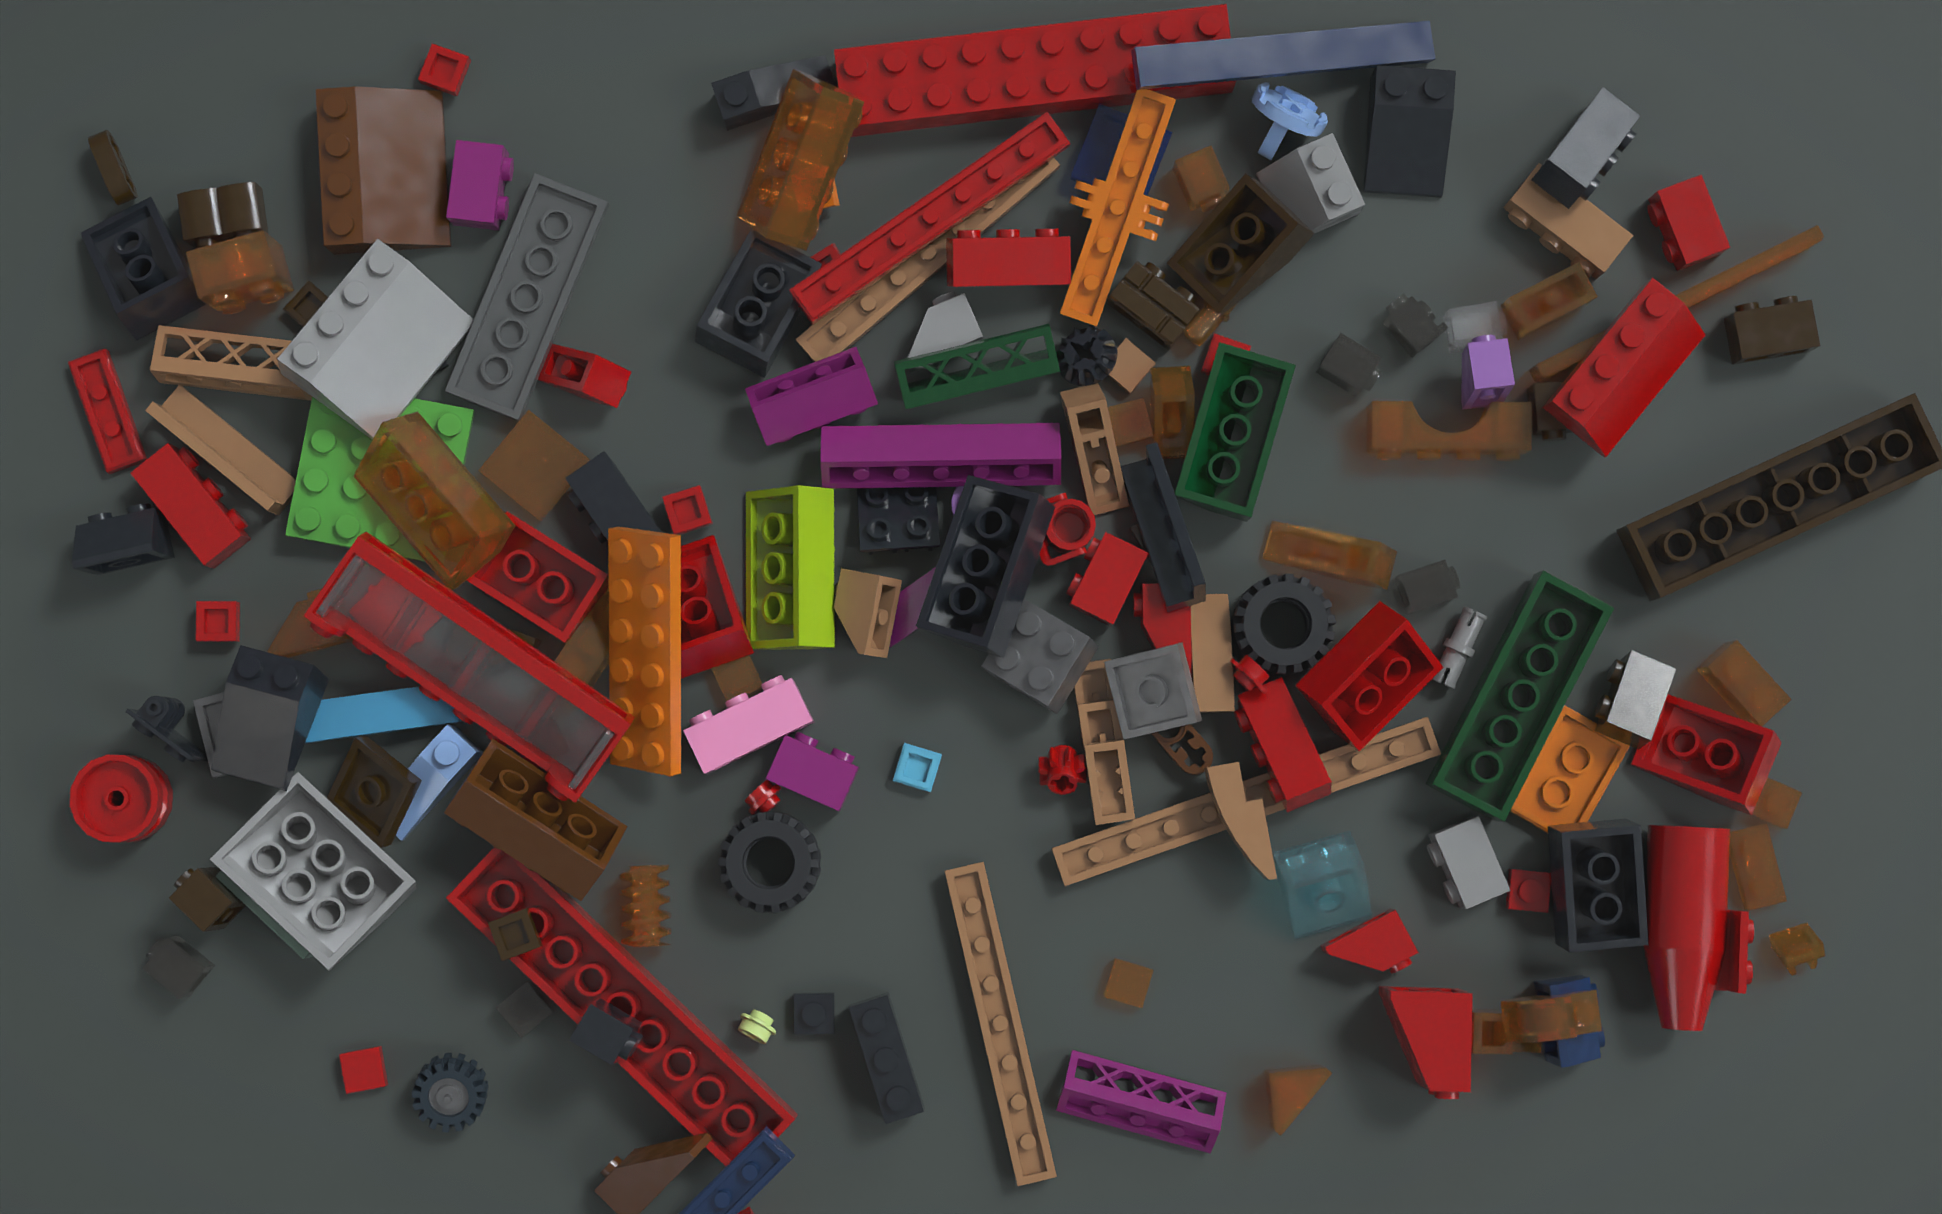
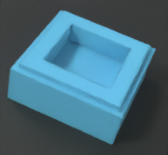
(917, 767)

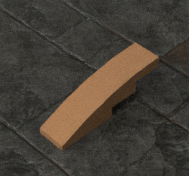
(1103, 746)

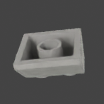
(1315, 184)

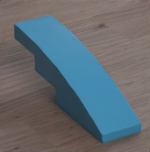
(378, 714)

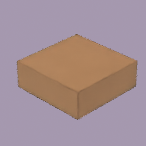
(1131, 366)

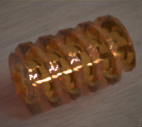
(645, 906)

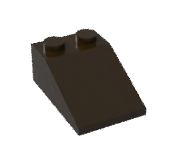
(1240, 245)

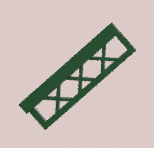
(978, 375)

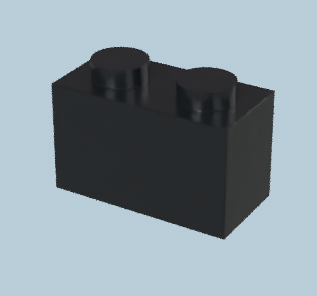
(607, 1032)

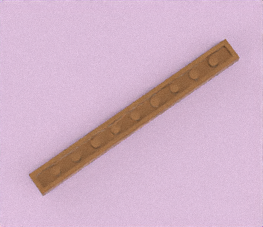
(1199, 816)

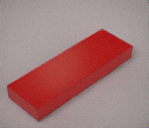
(107, 411)

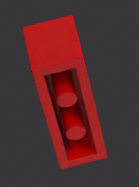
(1008, 258)
(192, 504)
(1282, 745)

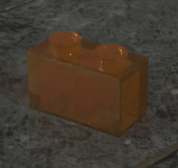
(1549, 301)
(1743, 683)

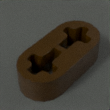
(112, 167)

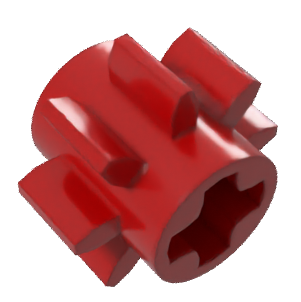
(1062, 769)

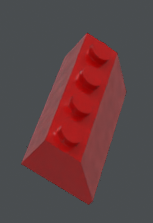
(1626, 367)

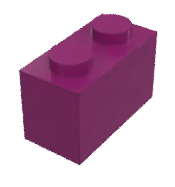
(479, 185)
(812, 771)

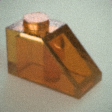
(1172, 409)
(298, 637)

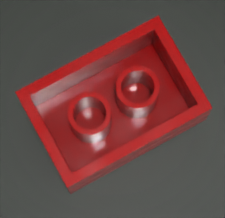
(542, 581)
(1369, 676)

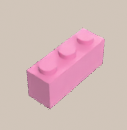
(747, 724)

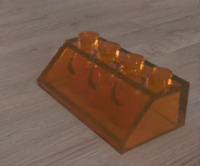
(800, 160)
(433, 499)

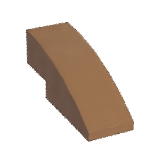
(1211, 654)
(1242, 818)

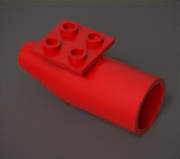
(1691, 932)

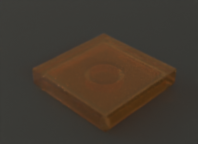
(533, 465)

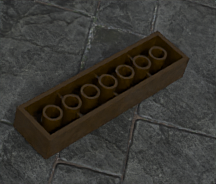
(1782, 497)

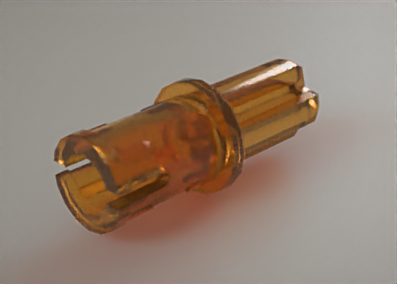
(1205, 324)

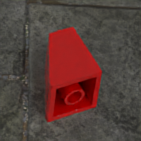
(1434, 1035)

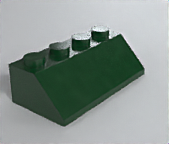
(1234, 431)

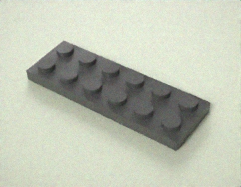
(527, 297)

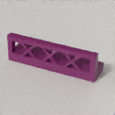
(1140, 1109)

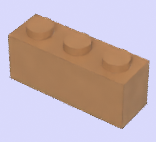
(1578, 232)

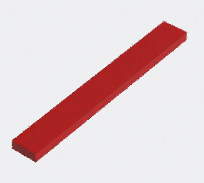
(929, 218)

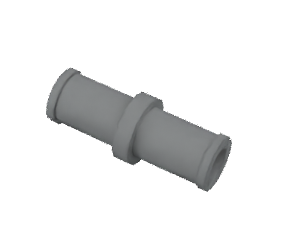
(1459, 646)

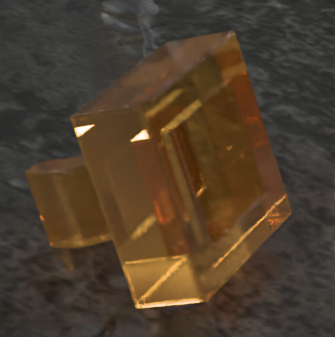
(1797, 946)

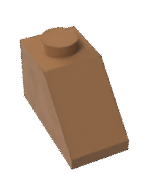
(867, 610)

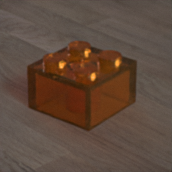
(240, 272)

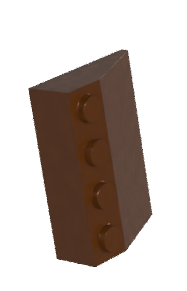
(382, 168)

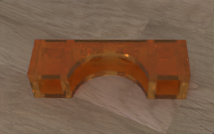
(1398, 429)

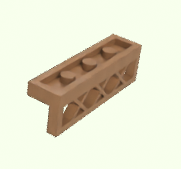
(222, 374)
(225, 449)

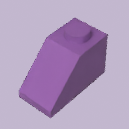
(1486, 372)

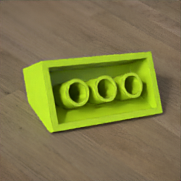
(790, 568)

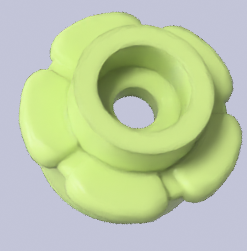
(756, 1026)

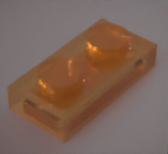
(1756, 867)

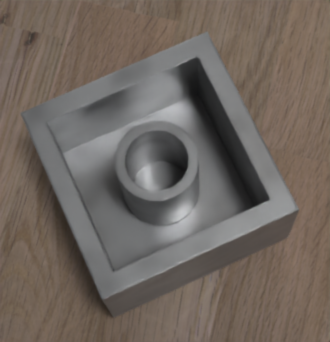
(1042, 657)

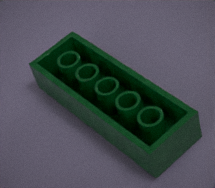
(1519, 696)

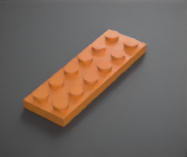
(646, 647)

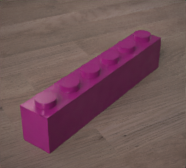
(940, 455)

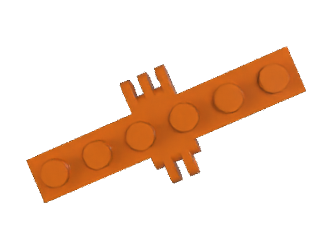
(1118, 206)

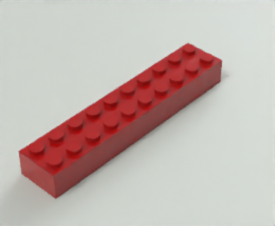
(1017, 70)
(581, 963)

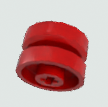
(106, 782)

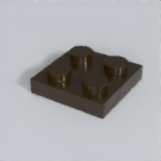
(373, 790)

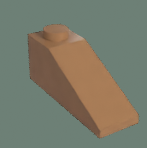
(1094, 448)

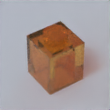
(1201, 179)

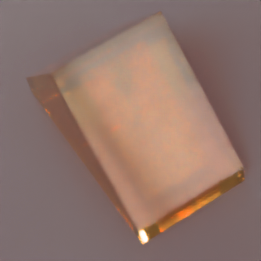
(1291, 1091)

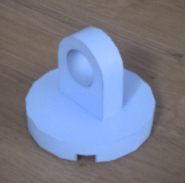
(1288, 111)

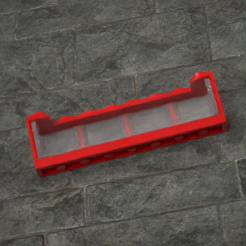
(470, 664)

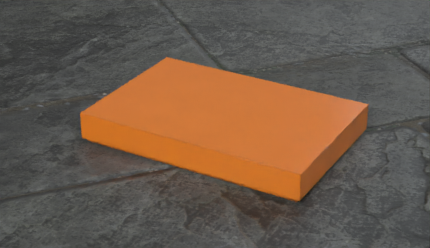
(1569, 773)

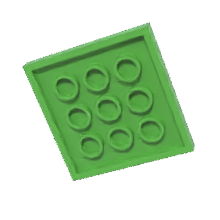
(327, 498)

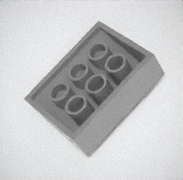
(375, 340)
(314, 872)

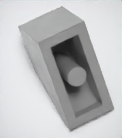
(946, 326)

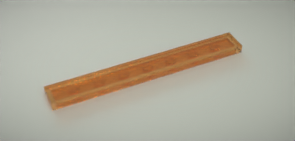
(1694, 295)

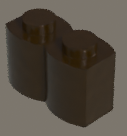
(221, 213)

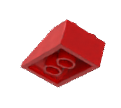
(710, 614)
(1710, 754)

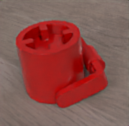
(1069, 530)

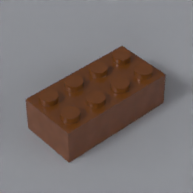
(515, 812)

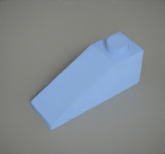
(439, 769)

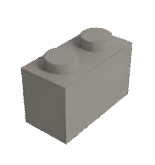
(1467, 862)

